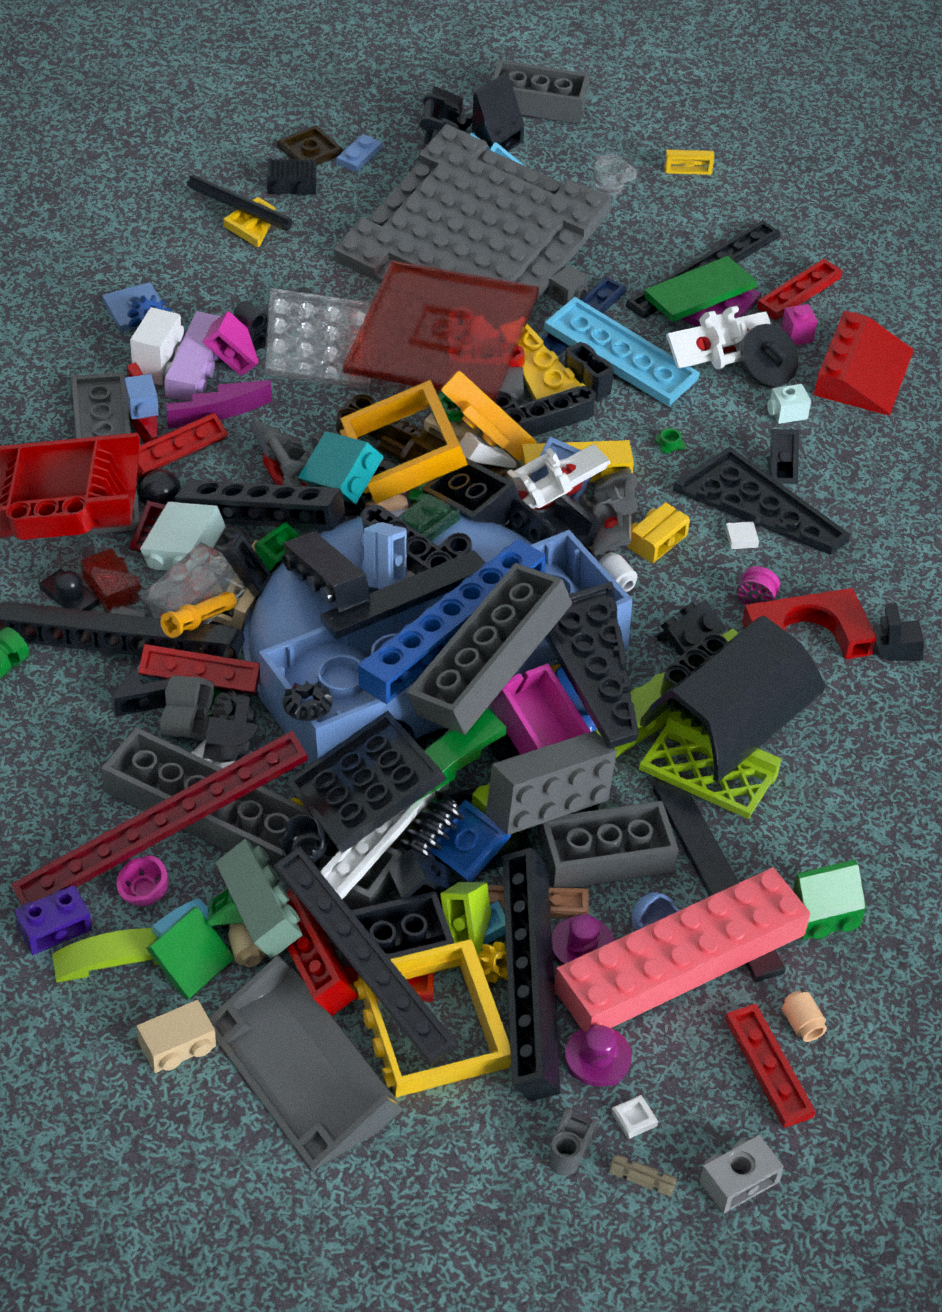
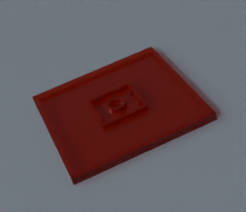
(440, 323)

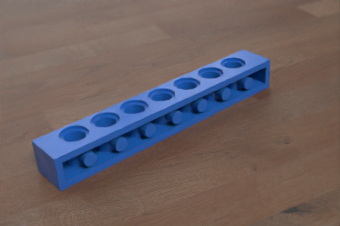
(412, 650)

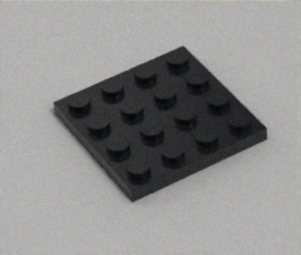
(366, 781)

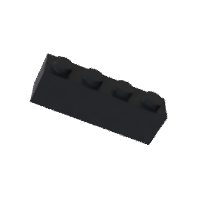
(326, 571)

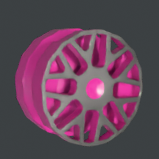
(757, 585)

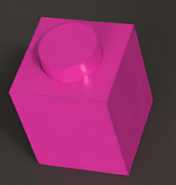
(799, 324)

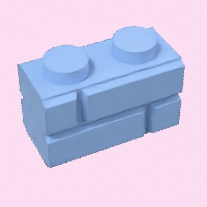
(384, 554)

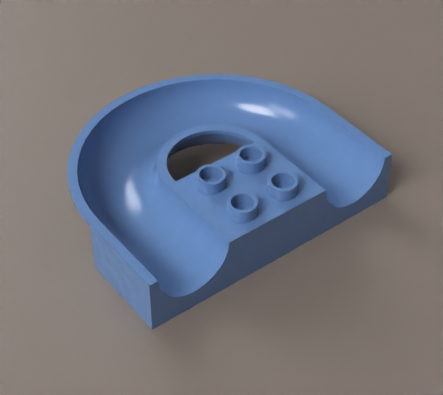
(294, 645)

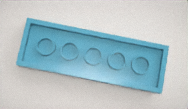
(627, 352)

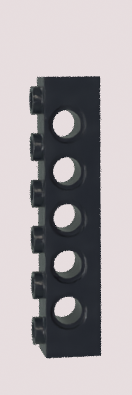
(268, 503)

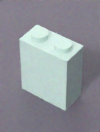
(179, 531)

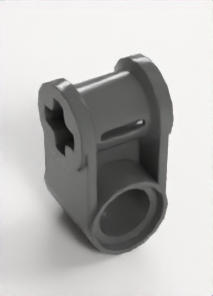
(574, 1138)

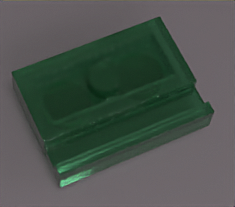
(430, 517)

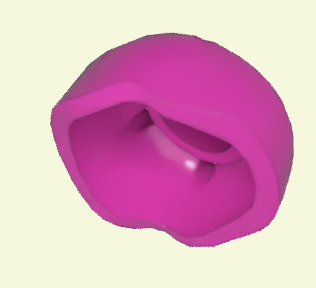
(144, 888)

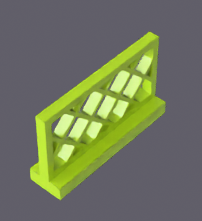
(758, 764)

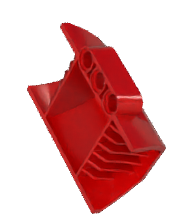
(68, 486)

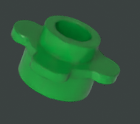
(670, 440)

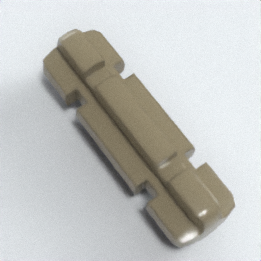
(643, 1175)

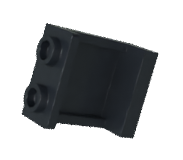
(545, 523)

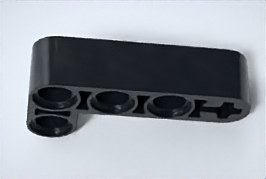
(256, 320)
(550, 411)
(429, 553)

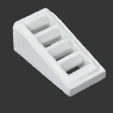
(482, 452)

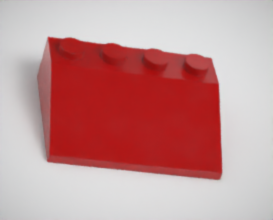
(863, 365)

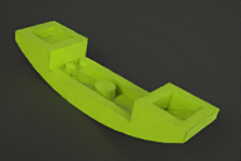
(102, 952)

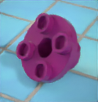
(578, 937)
(598, 1056)

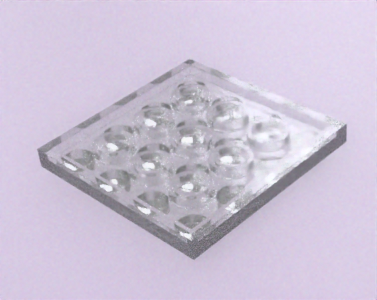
(312, 337)

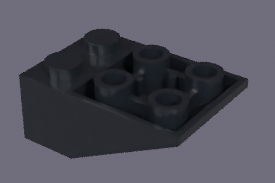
(497, 114)

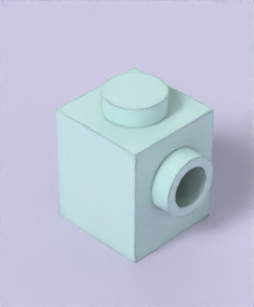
(789, 403)

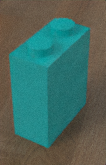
(341, 464)

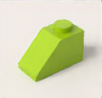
(467, 911)

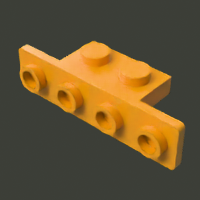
(487, 415)

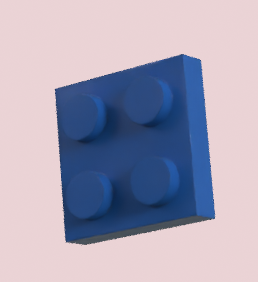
(471, 844)

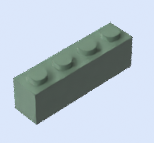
(259, 898)

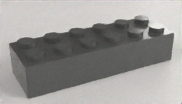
(489, 648)

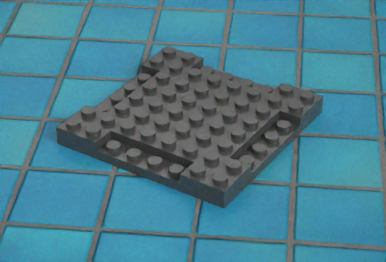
(475, 217)

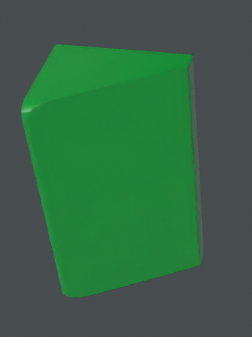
(271, 546)
(223, 910)

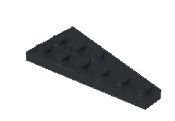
(750, 493)

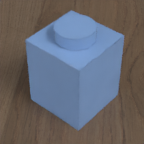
(141, 396)

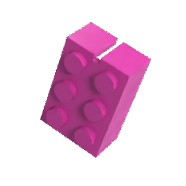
(538, 711)

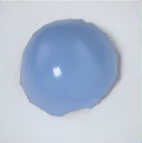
(651, 909)

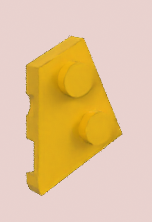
(247, 226)

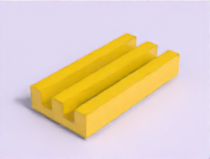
(689, 159)

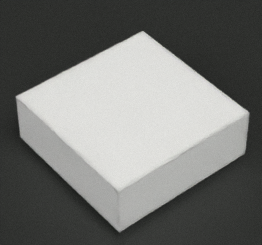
(741, 535)
(634, 1116)

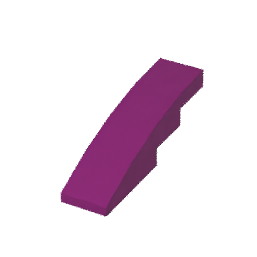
(227, 402)

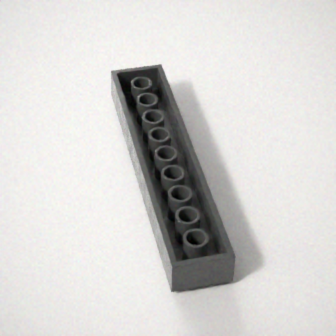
(152, 770)

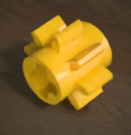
(494, 961)

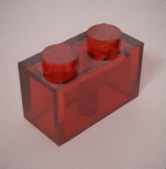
(110, 580)

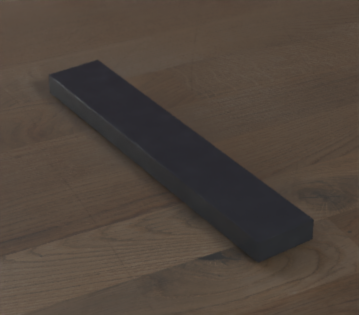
(402, 595)

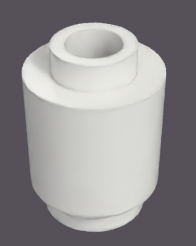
(619, 570)

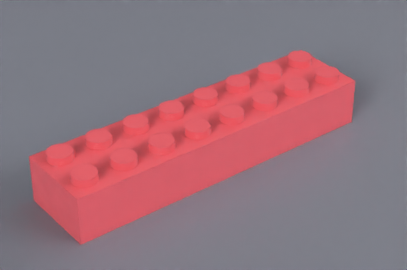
(681, 951)

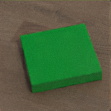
(190, 953)

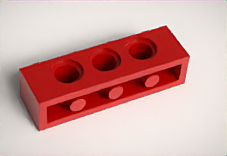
(319, 963)

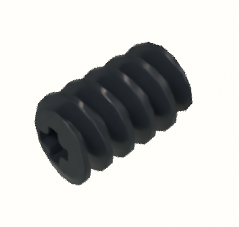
(433, 825)

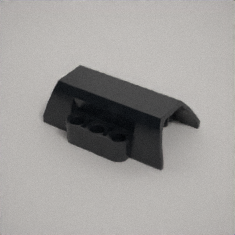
(739, 689)

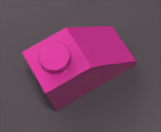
(232, 343)

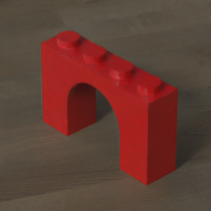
(834, 610)

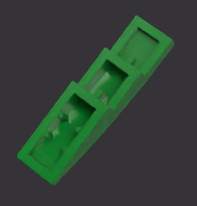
(459, 750)

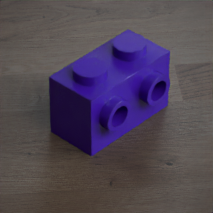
(53, 920)

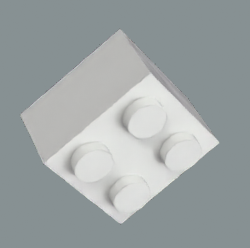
(156, 343)

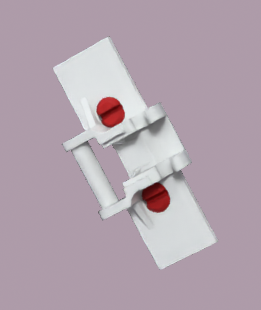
(713, 338)
(563, 478)

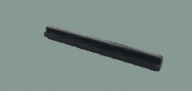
(240, 203)

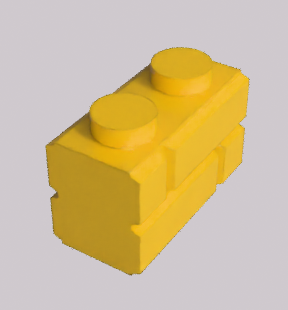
(658, 532)

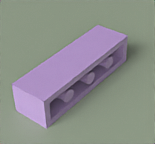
(192, 361)

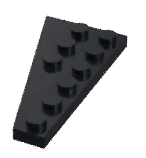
(594, 660)

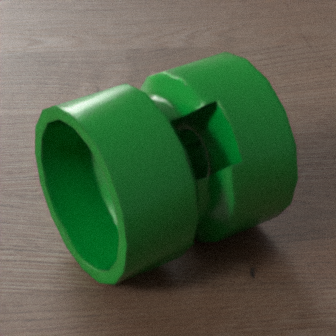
(12, 650)

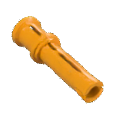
(190, 616)

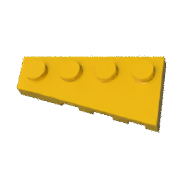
(542, 369)

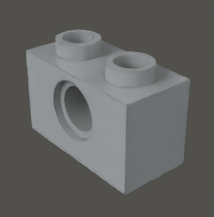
(731, 1189)

